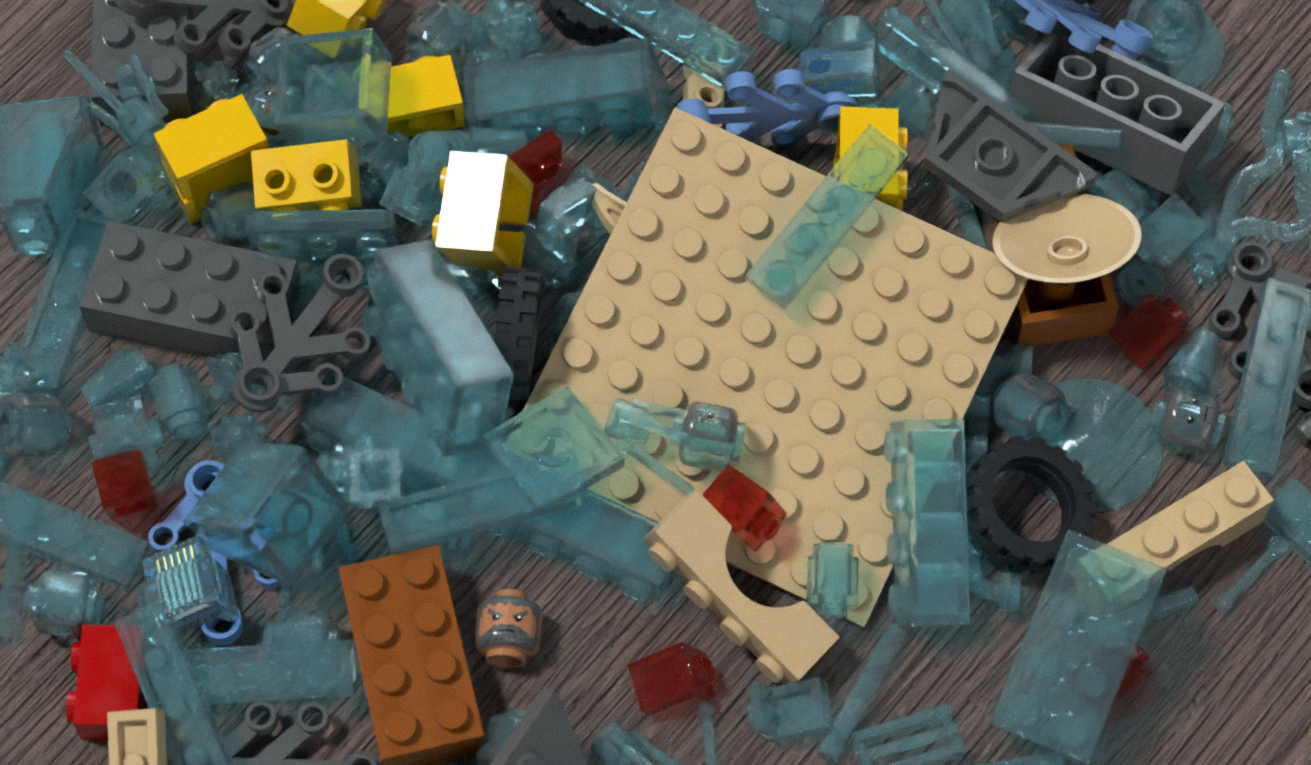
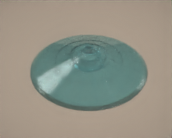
(1110, 440)

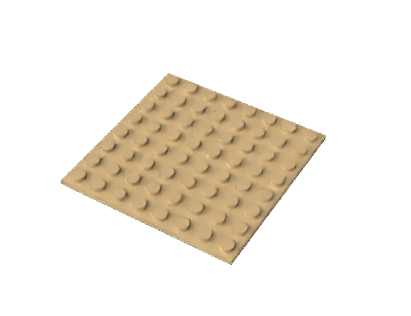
(874, 338)

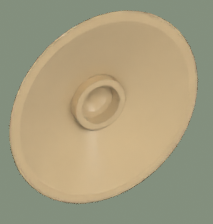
(1068, 239)

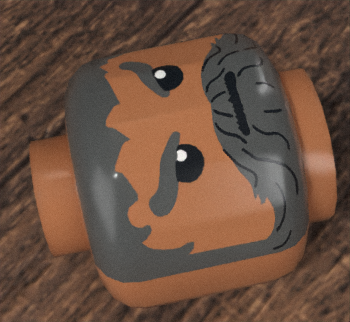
(508, 629)

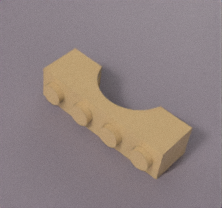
(1200, 520)
(693, 546)

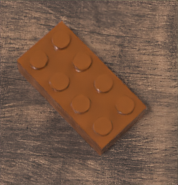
(1058, 310)
(412, 658)

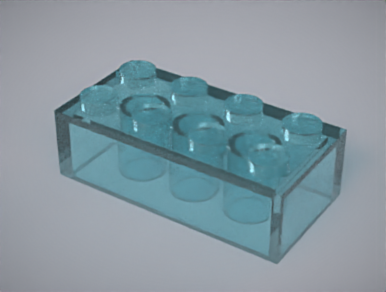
(436, 347)
(1079, 647)

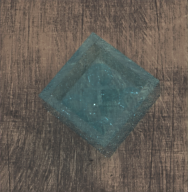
(333, 87)

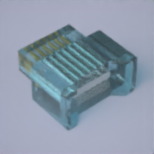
(189, 583)

